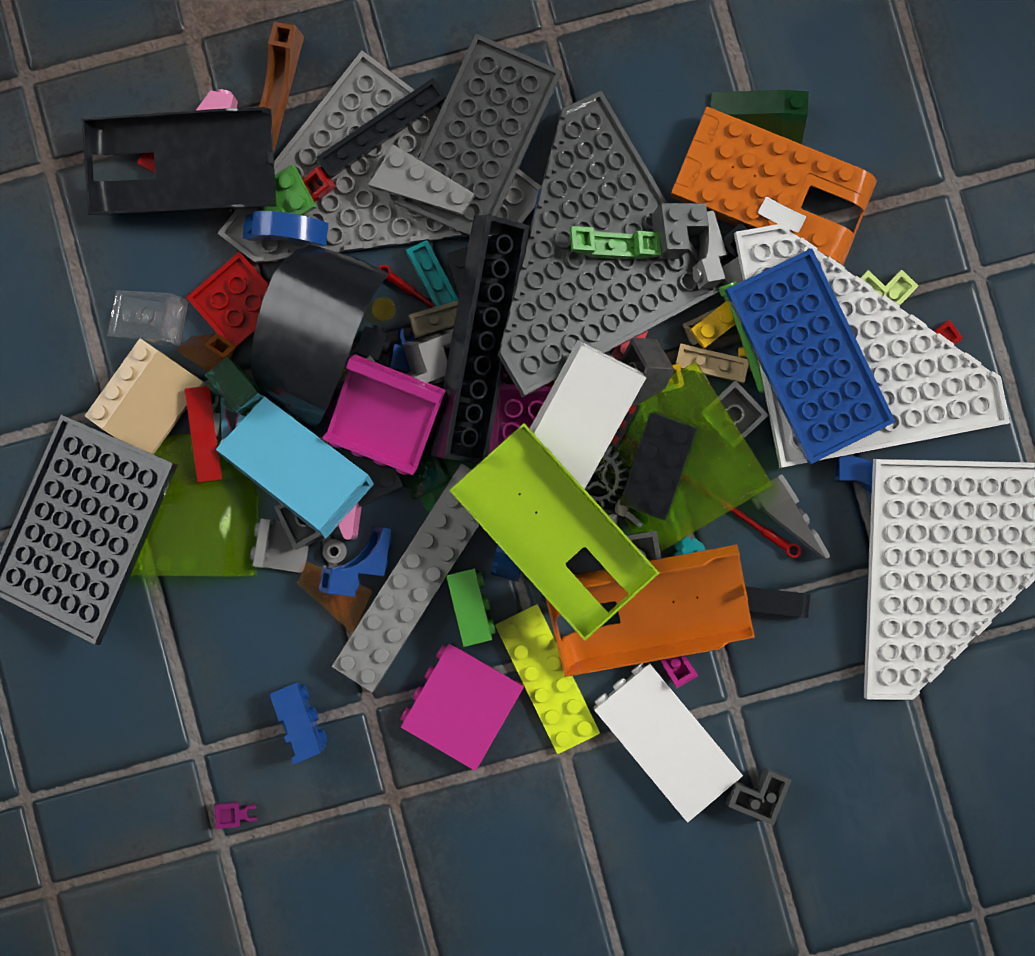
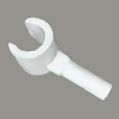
(622, 511)

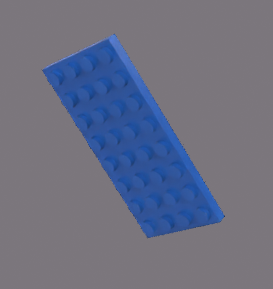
(810, 356)

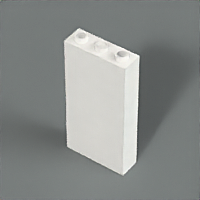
(586, 409)
(667, 741)

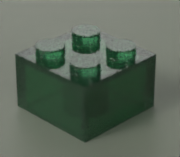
(235, 386)

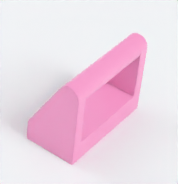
(350, 524)

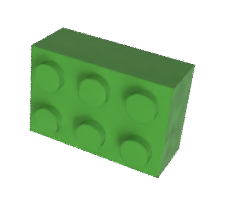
(471, 607)

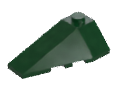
(773, 110)

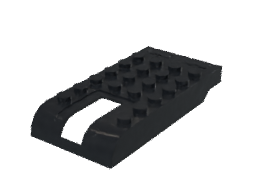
(189, 161)

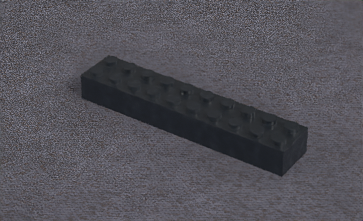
(473, 362)

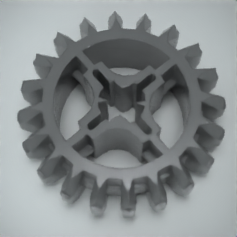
(606, 482)

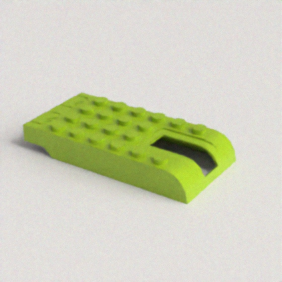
(561, 528)

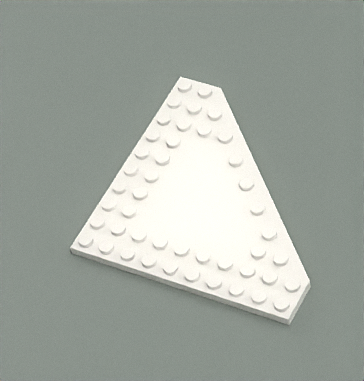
(921, 373)
(943, 561)

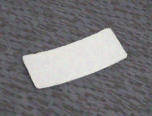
(781, 215)

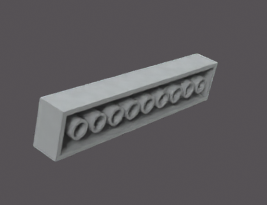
(408, 590)

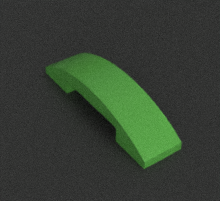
(615, 245)

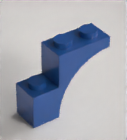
(371, 560)

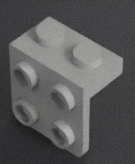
(275, 548)

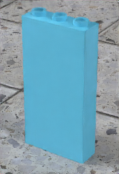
(295, 467)

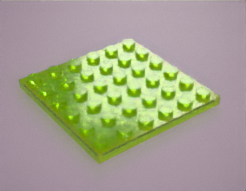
(720, 467)

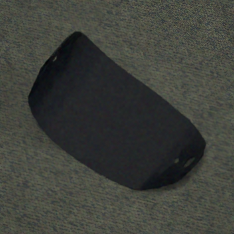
(310, 328)

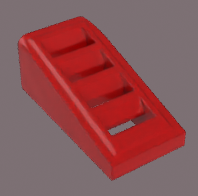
(323, 190)

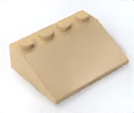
(143, 398)

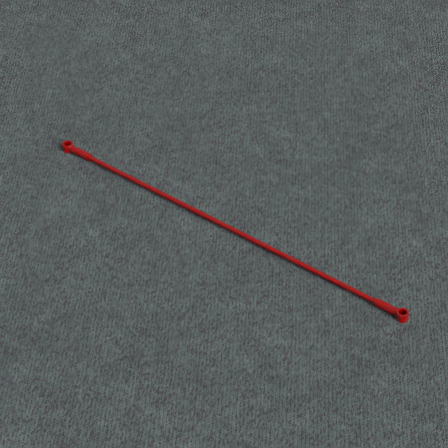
(766, 532)

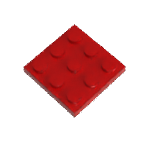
(231, 299)

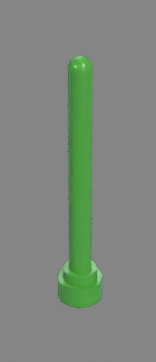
(752, 359)

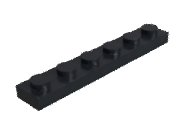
(381, 128)

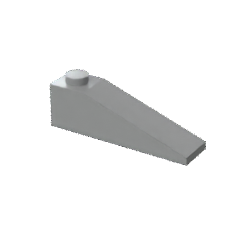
(780, 505)

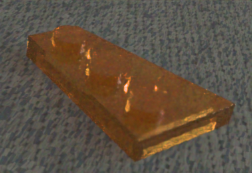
(343, 608)

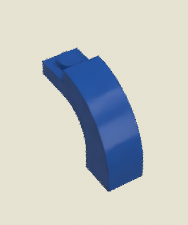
(285, 227)
(854, 470)

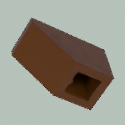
(207, 350)

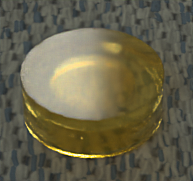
(383, 309)

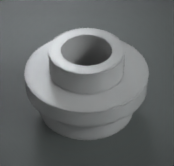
(341, 554)

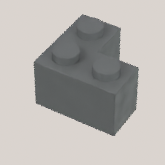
(675, 224)
(764, 800)

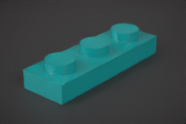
(431, 274)

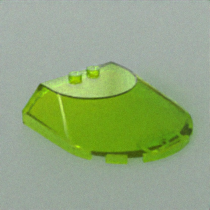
(201, 525)

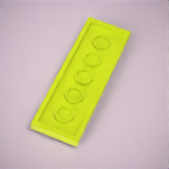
(541, 671)

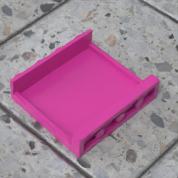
(384, 415)
(461, 706)

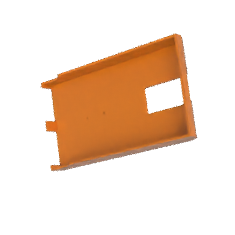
(781, 172)
(685, 610)

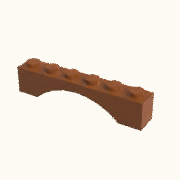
(283, 56)

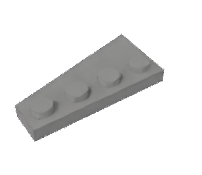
(415, 180)

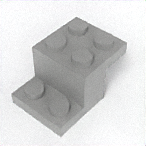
(427, 356)

